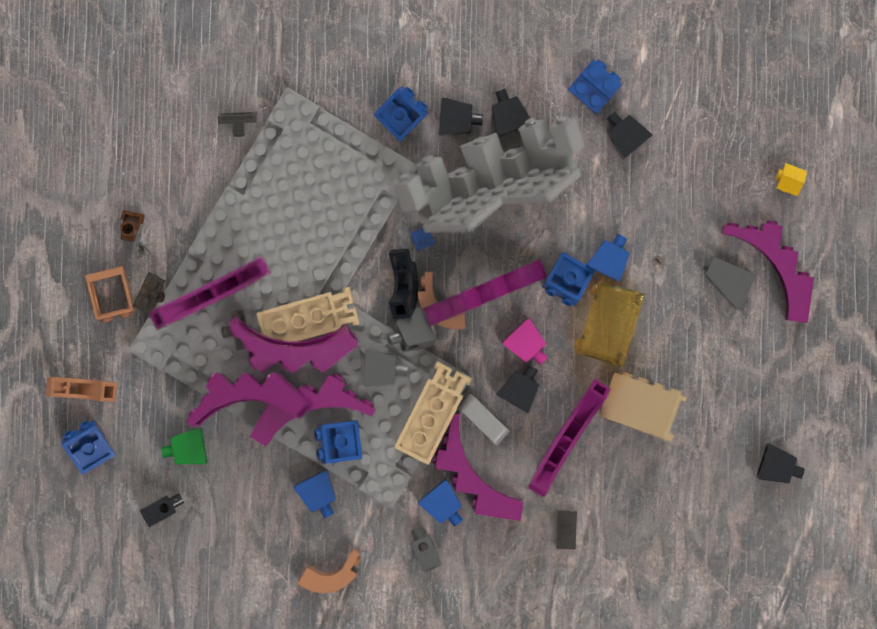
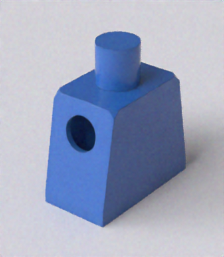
(610, 258)
(317, 493)
(442, 503)

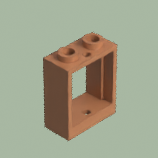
(92, 278)

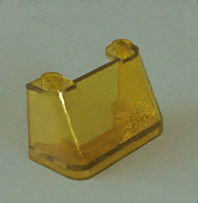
(610, 323)

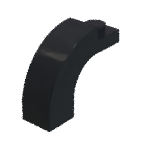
(405, 284)

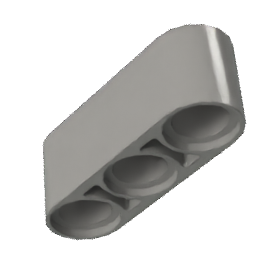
(483, 419)

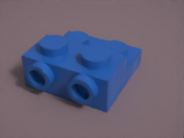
(595, 86)
(401, 112)
(568, 279)
(338, 442)
(87, 446)

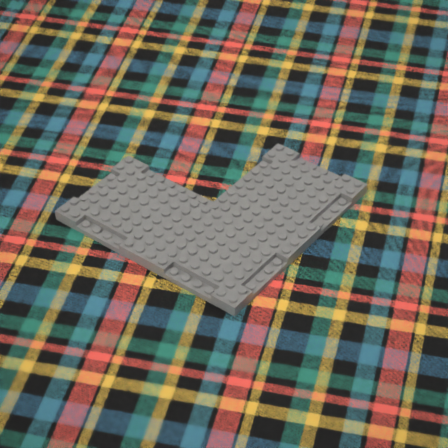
(312, 209)

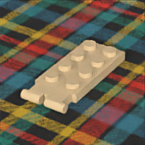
(308, 317)
(432, 414)

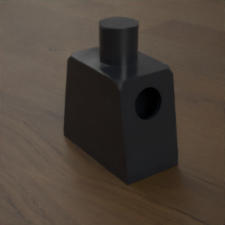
(508, 113)
(457, 117)
(626, 134)
(520, 389)
(778, 465)
(153, 514)

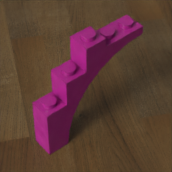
(767, 240)
(485, 292)
(210, 293)
(321, 352)
(248, 388)
(329, 396)
(567, 437)
(488, 501)

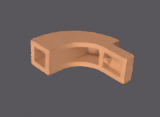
(427, 298)
(81, 388)
(330, 582)

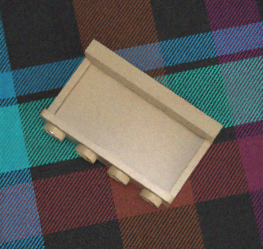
(642, 405)

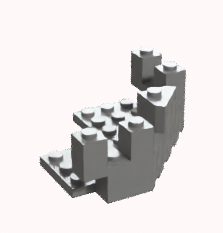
(492, 178)

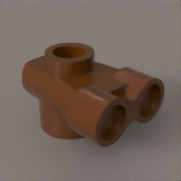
(130, 221)

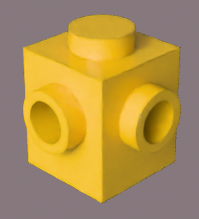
(790, 179)

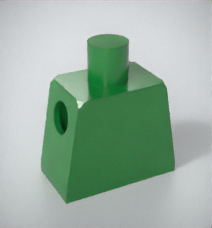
(187, 448)

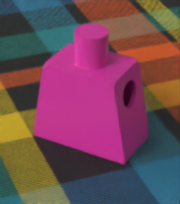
(526, 342)

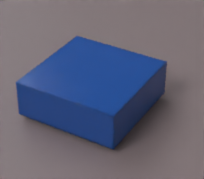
(422, 239)

